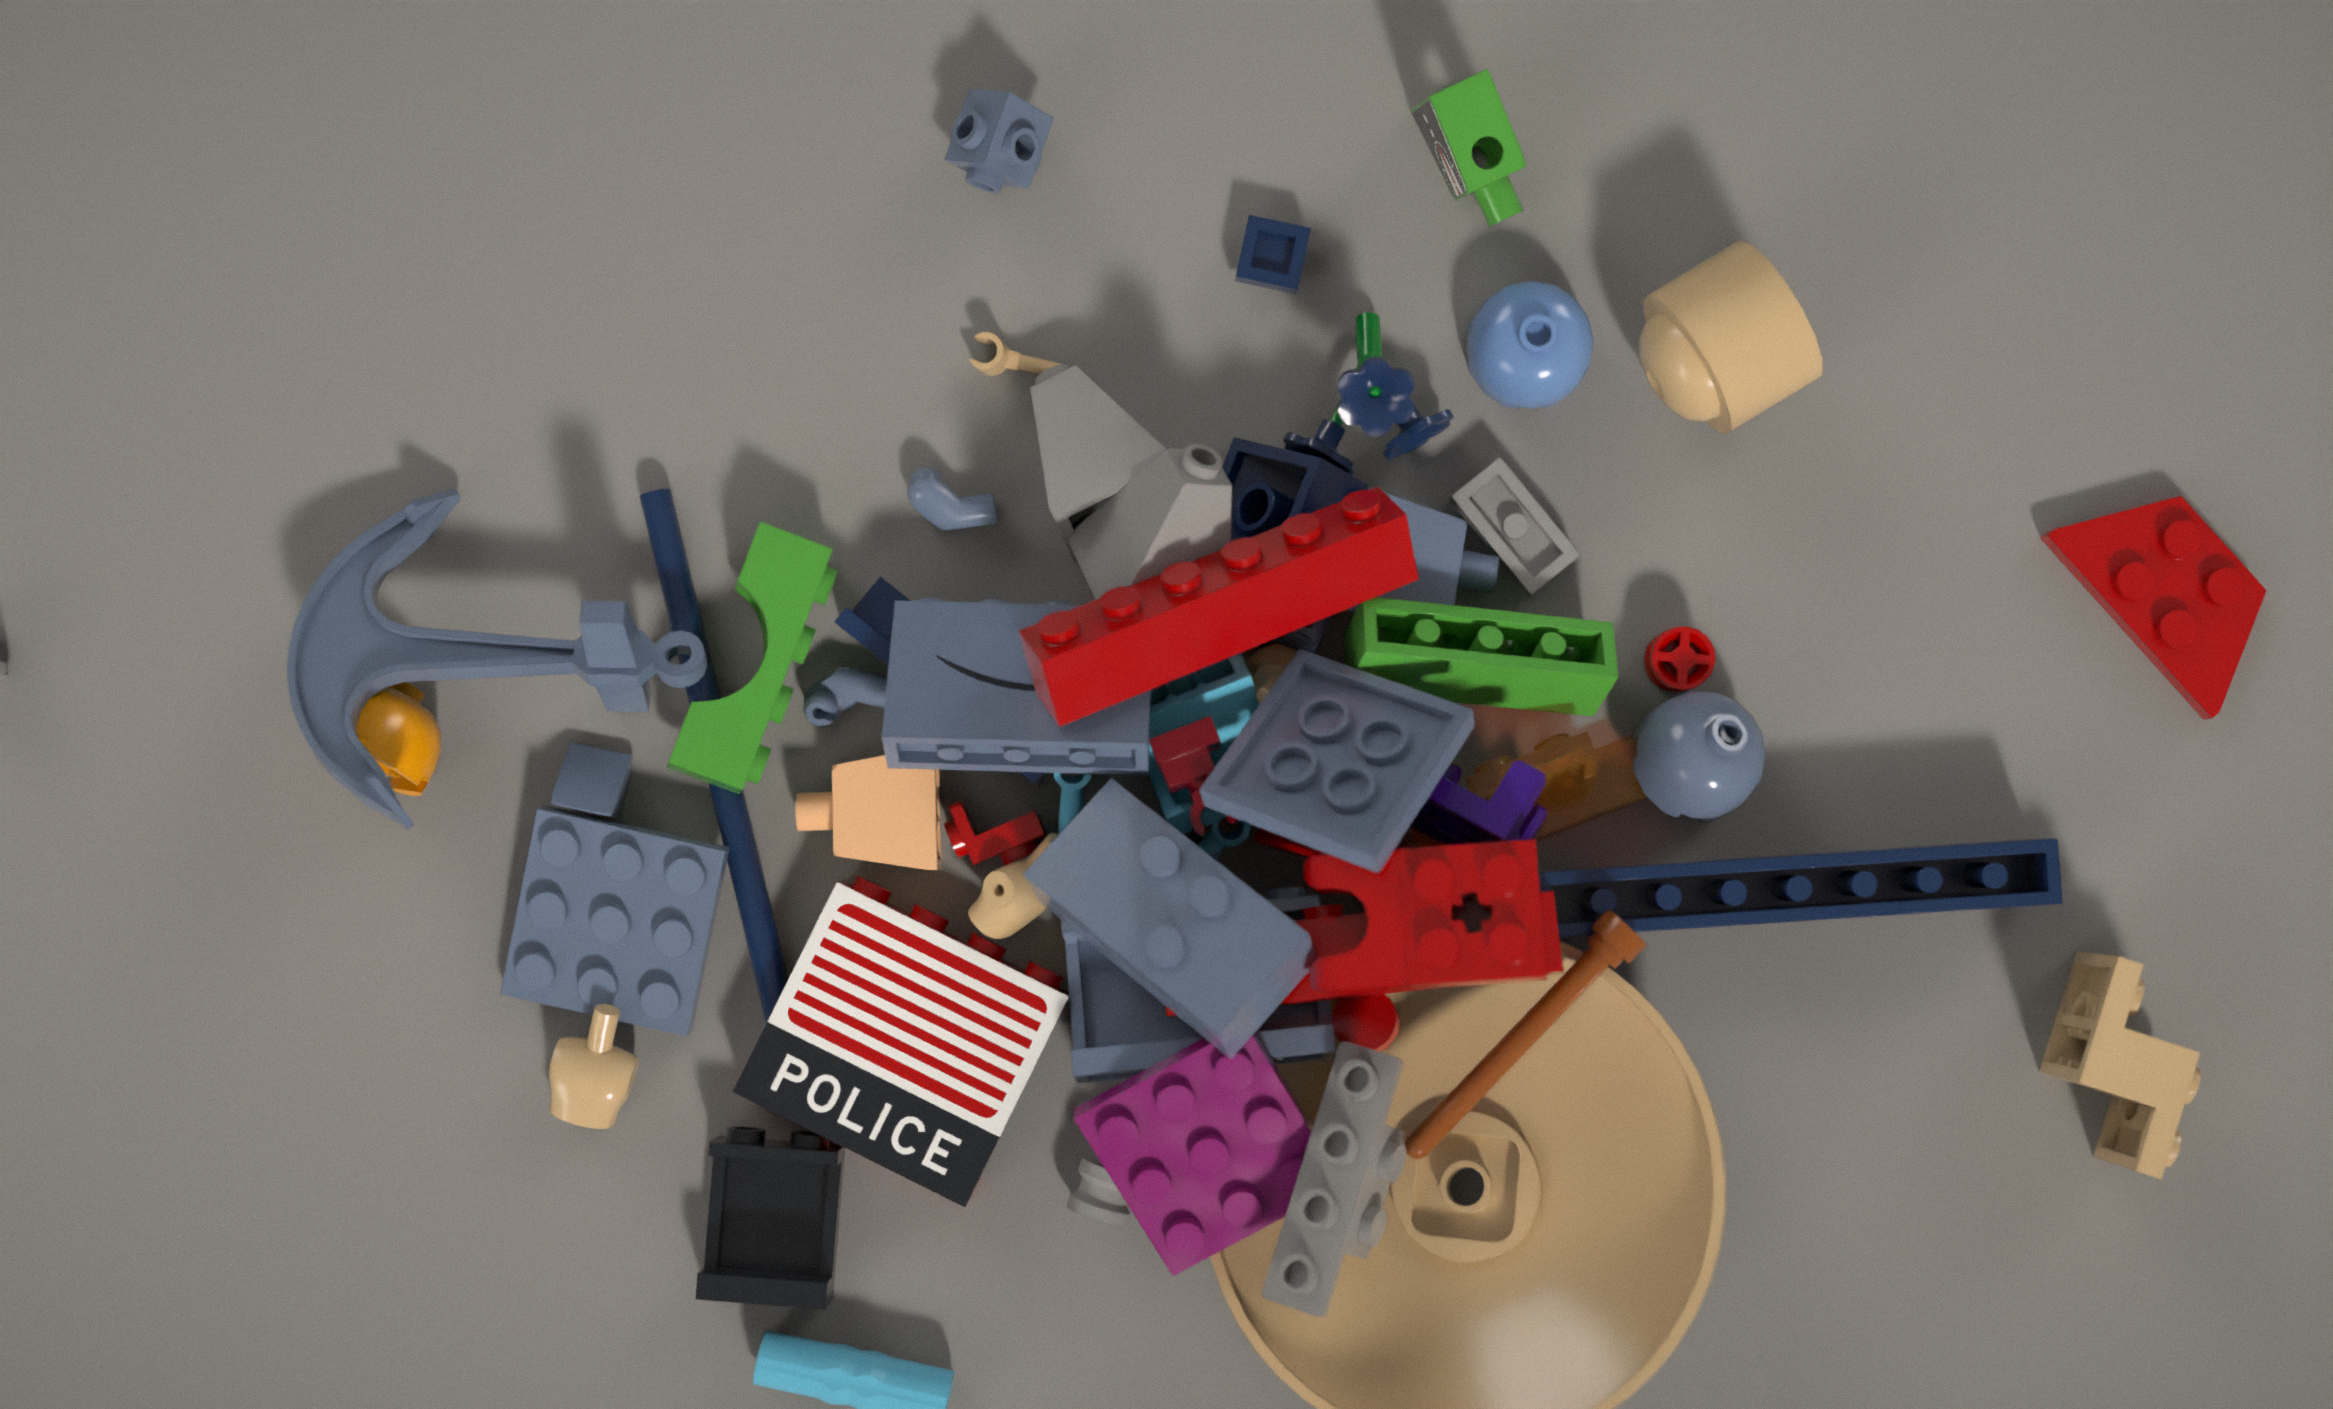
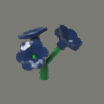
(1374, 399)

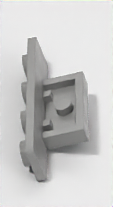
(1340, 1181)

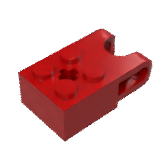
(1413, 922)

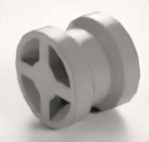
(1098, 1195)

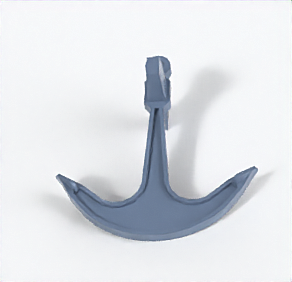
(350, 651)

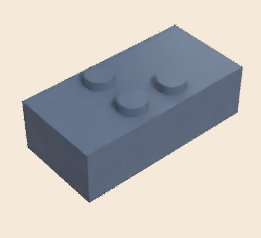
(1172, 917)

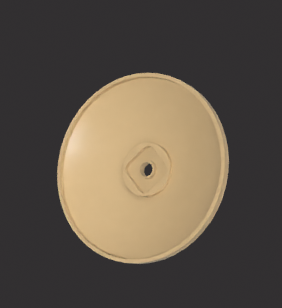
(1572, 1260)

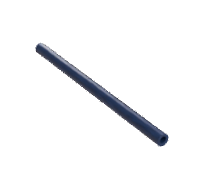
(729, 806)

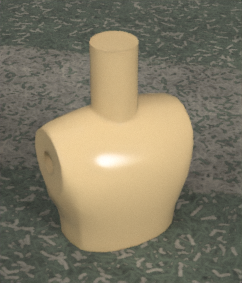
(1007, 898)
(591, 1075)

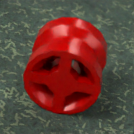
(1692, 659)

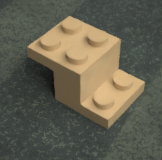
(2142, 1073)

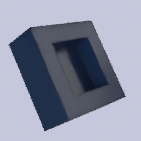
(1272, 254)

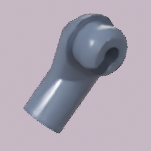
(945, 508)
(840, 692)

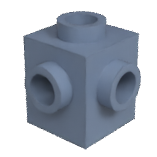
(998, 140)

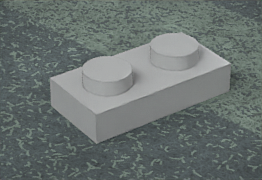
(1514, 526)

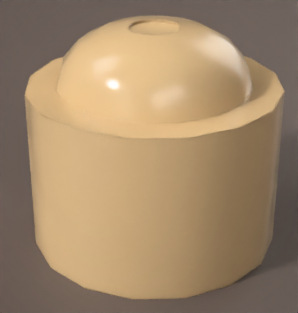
(1727, 340)

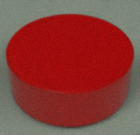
(1366, 1021)

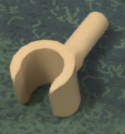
(1008, 358)

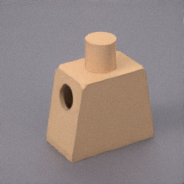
(878, 813)

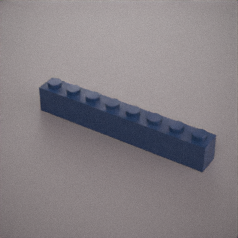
(1809, 886)

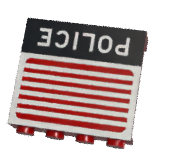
(903, 1039)

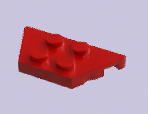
(2169, 591)

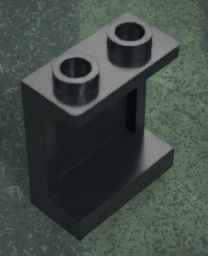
(772, 1219)

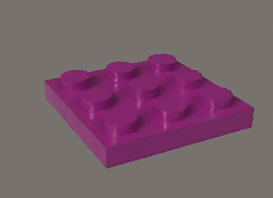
(1200, 1147)

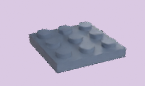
(1338, 759)
(614, 919)

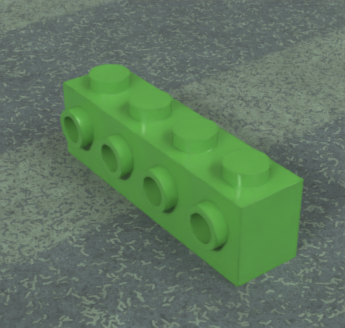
(1485, 654)

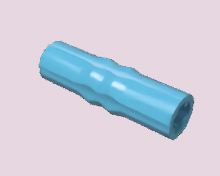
(849, 1375)

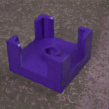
(1461, 817)

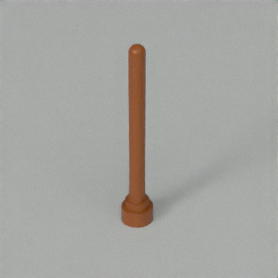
(1608, 946)

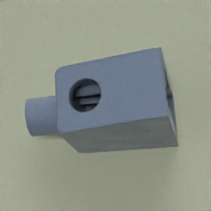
(1441, 558)

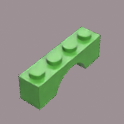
(780, 584)

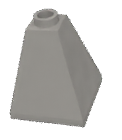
(1084, 445)
(1159, 518)

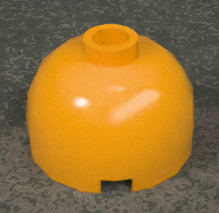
(401, 737)

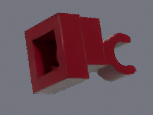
(1187, 763)

